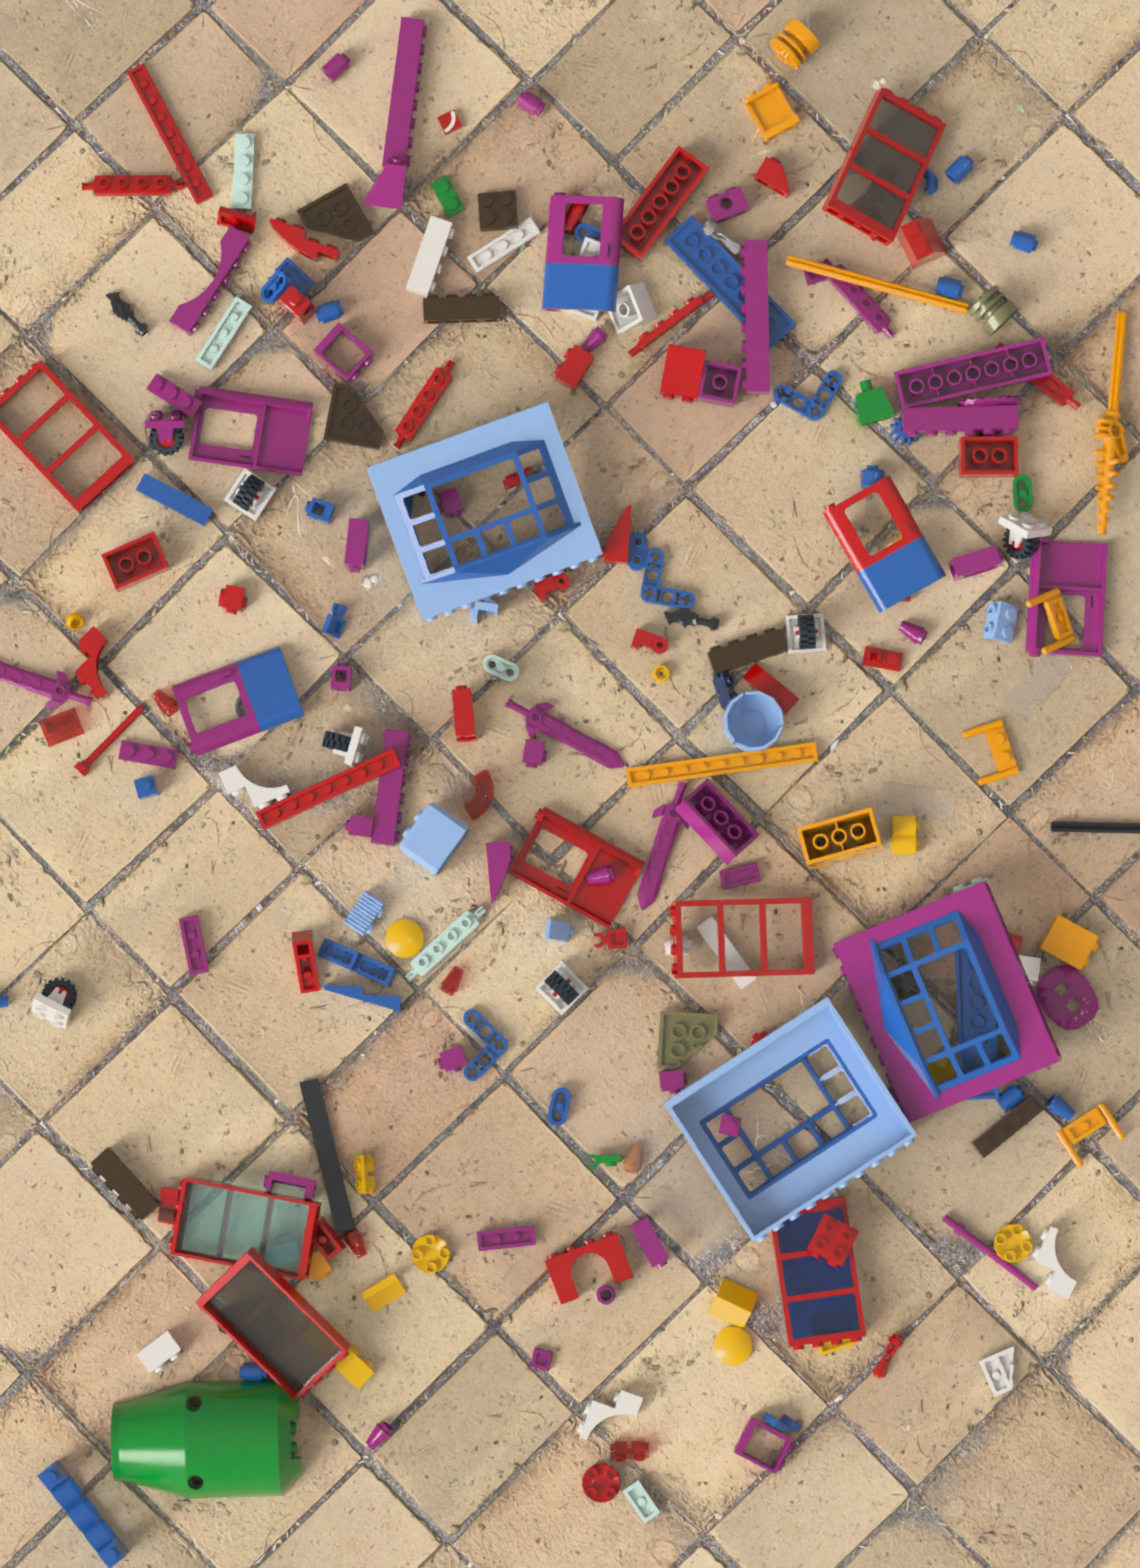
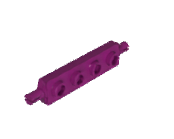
(862, 303)

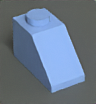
(558, 930)

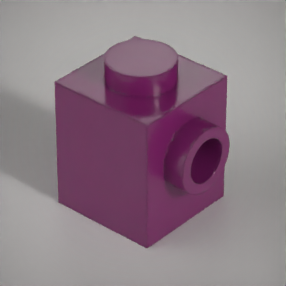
(450, 503)
(534, 753)
(359, 826)
(452, 1060)
(673, 1081)

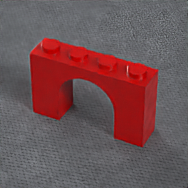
(463, 714)
(560, 1265)

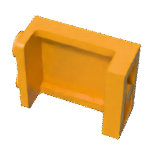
(771, 112)
(1069, 942)

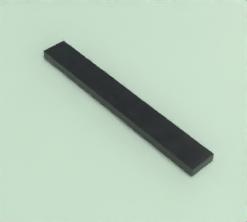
(327, 1155)

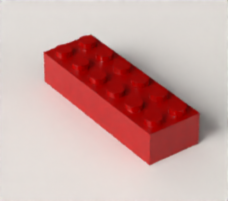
(661, 202)

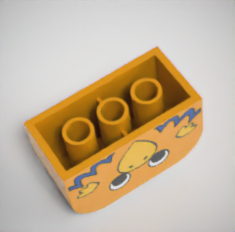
(840, 839)

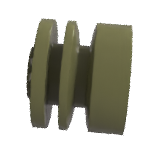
(992, 310)

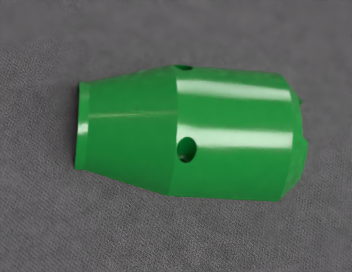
(232, 1441)

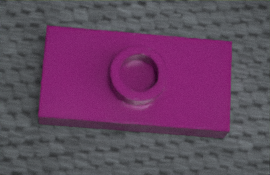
(740, 876)

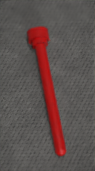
(84, 766)

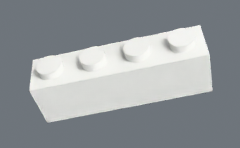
(429, 256)

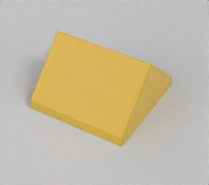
(733, 1303)

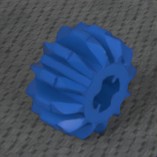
(897, 427)

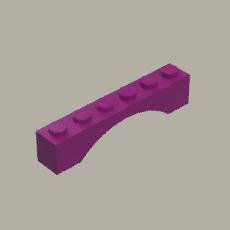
(188, 314)

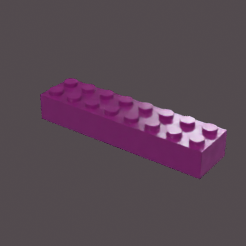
(973, 373)

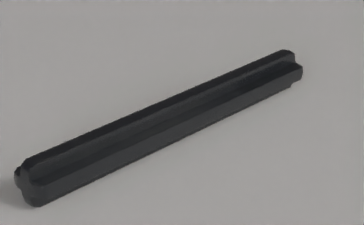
(1095, 827)

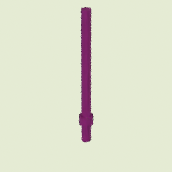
(960, 1229)

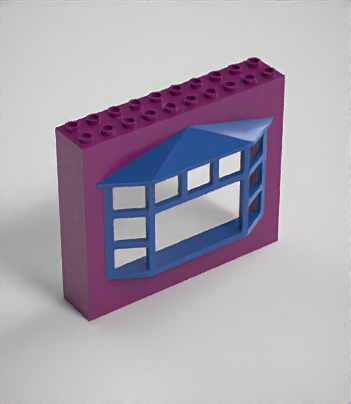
(1001, 978)

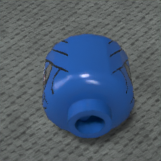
(871, 475)

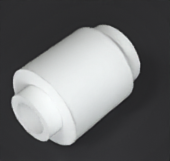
(686, 944)

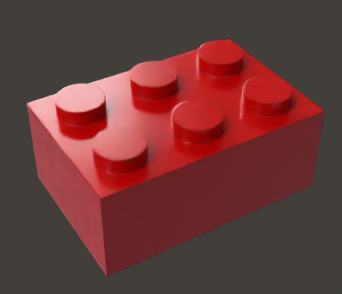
(988, 457)
(135, 561)

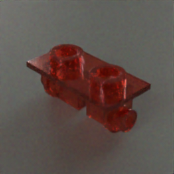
(639, 1451)

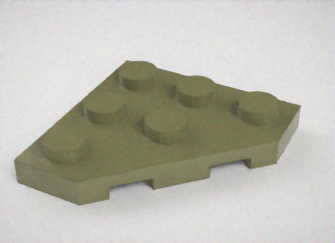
(682, 1036)

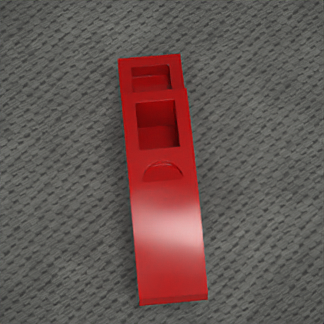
(296, 239)

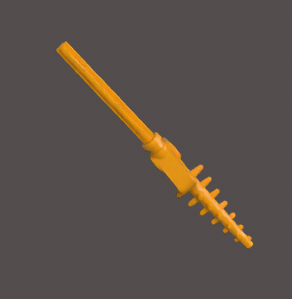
(1110, 430)

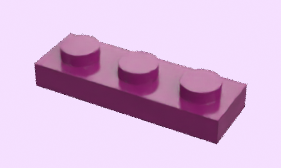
(174, 395)
(148, 754)
(193, 945)
(506, 1238)

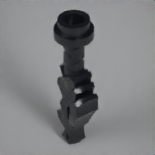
(123, 310)
(686, 617)

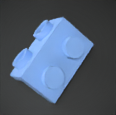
(487, 607)
(1001, 621)

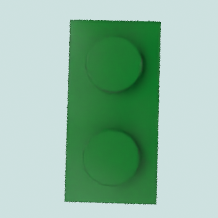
(447, 196)

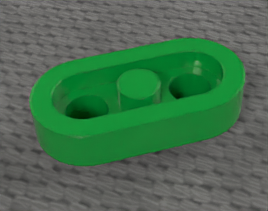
(1022, 494)

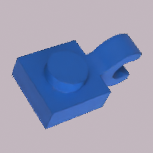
(334, 623)

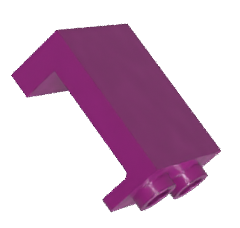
(308, 1184)

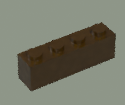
(461, 309)
(747, 651)
(1006, 1126)
(125, 1183)

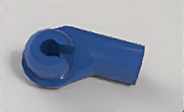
(932, 182)

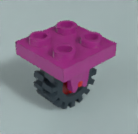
(166, 431)

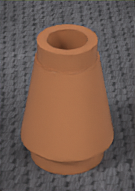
(633, 1161)

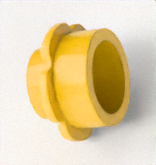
(74, 621)
(661, 668)

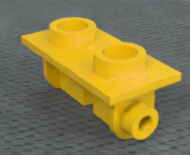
(363, 1164)

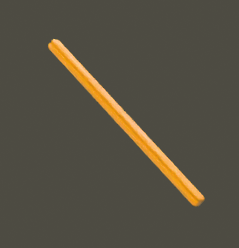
(877, 284)

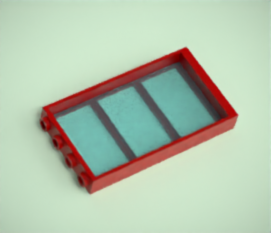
(225, 1220)

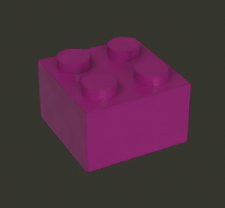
(719, 383)

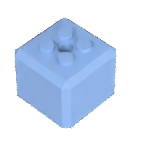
(433, 838)

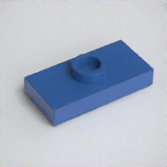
(298, 277)

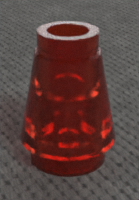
(165, 703)
(452, 981)
(355, 1242)

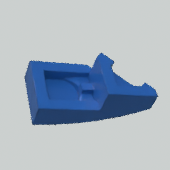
(784, 1424)

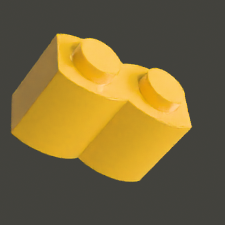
(904, 835)

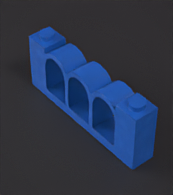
(83, 1514)

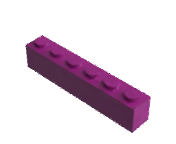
(960, 419)
(389, 791)

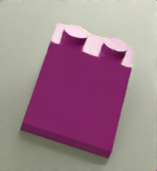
(499, 860)

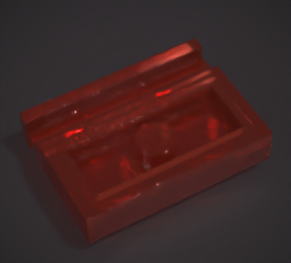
(61, 727)

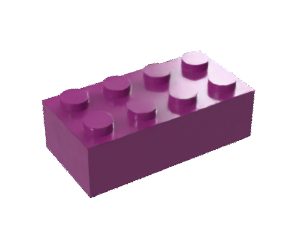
(717, 821)

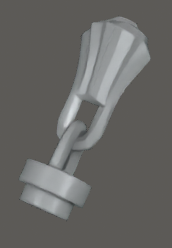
(733, 245)

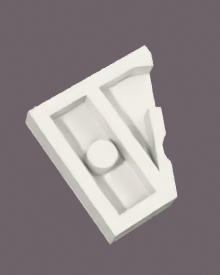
(999, 1370)

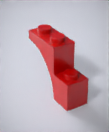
(92, 644)

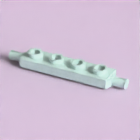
(445, 943)

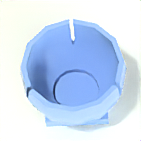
(753, 721)

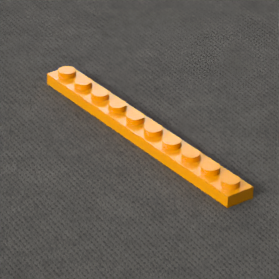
(721, 765)

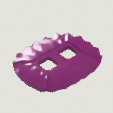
(990, 401)
(1056, 1006)

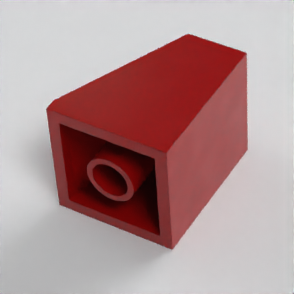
(921, 242)
(682, 373)

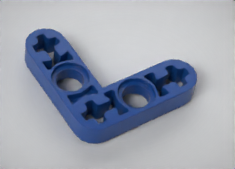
(808, 403)
(654, 585)
(495, 1054)

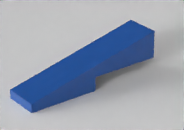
(174, 499)
(357, 962)
(356, 992)

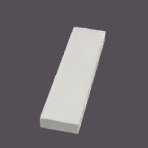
(503, 245)
(733, 960)

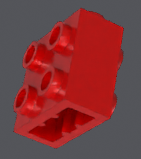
(832, 1241)

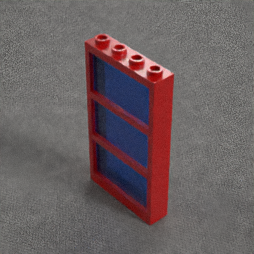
(816, 1298)

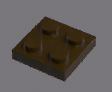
(498, 211)

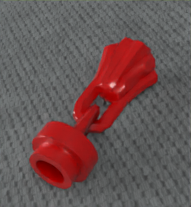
(881, 1368)

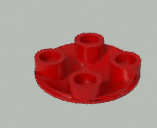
(601, 1482)

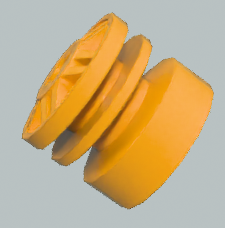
(791, 47)

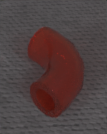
(483, 795)

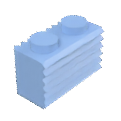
(364, 914)

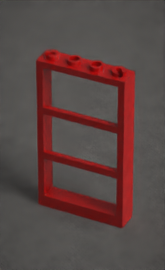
(104, 480)
(806, 927)

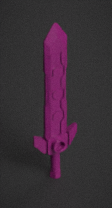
(43, 685)
(566, 734)
(662, 846)

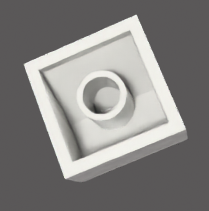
(632, 308)

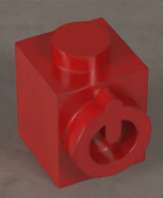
(233, 599)

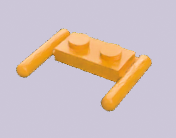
(1057, 618)
(1000, 750)
(1085, 1126)

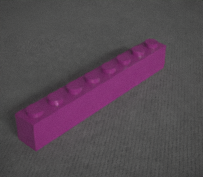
(404, 89)
(756, 317)

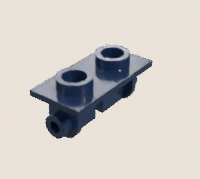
(724, 683)

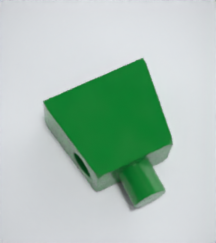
(872, 405)

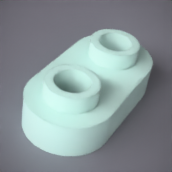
(501, 667)

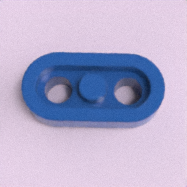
(593, 232)
(275, 286)
(638, 551)
(559, 1106)

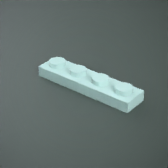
(243, 171)
(223, 333)

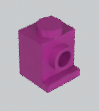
(336, 684)

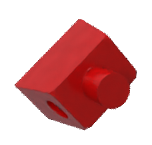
(297, 304)

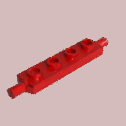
(133, 185)
(664, 326)
(1054, 389)
(424, 404)

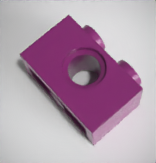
(735, 197)

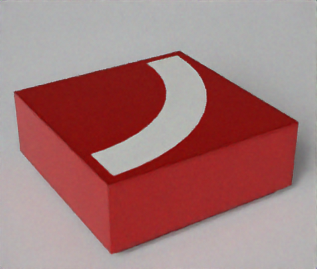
(449, 122)

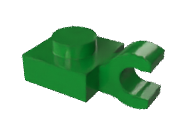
(609, 1160)

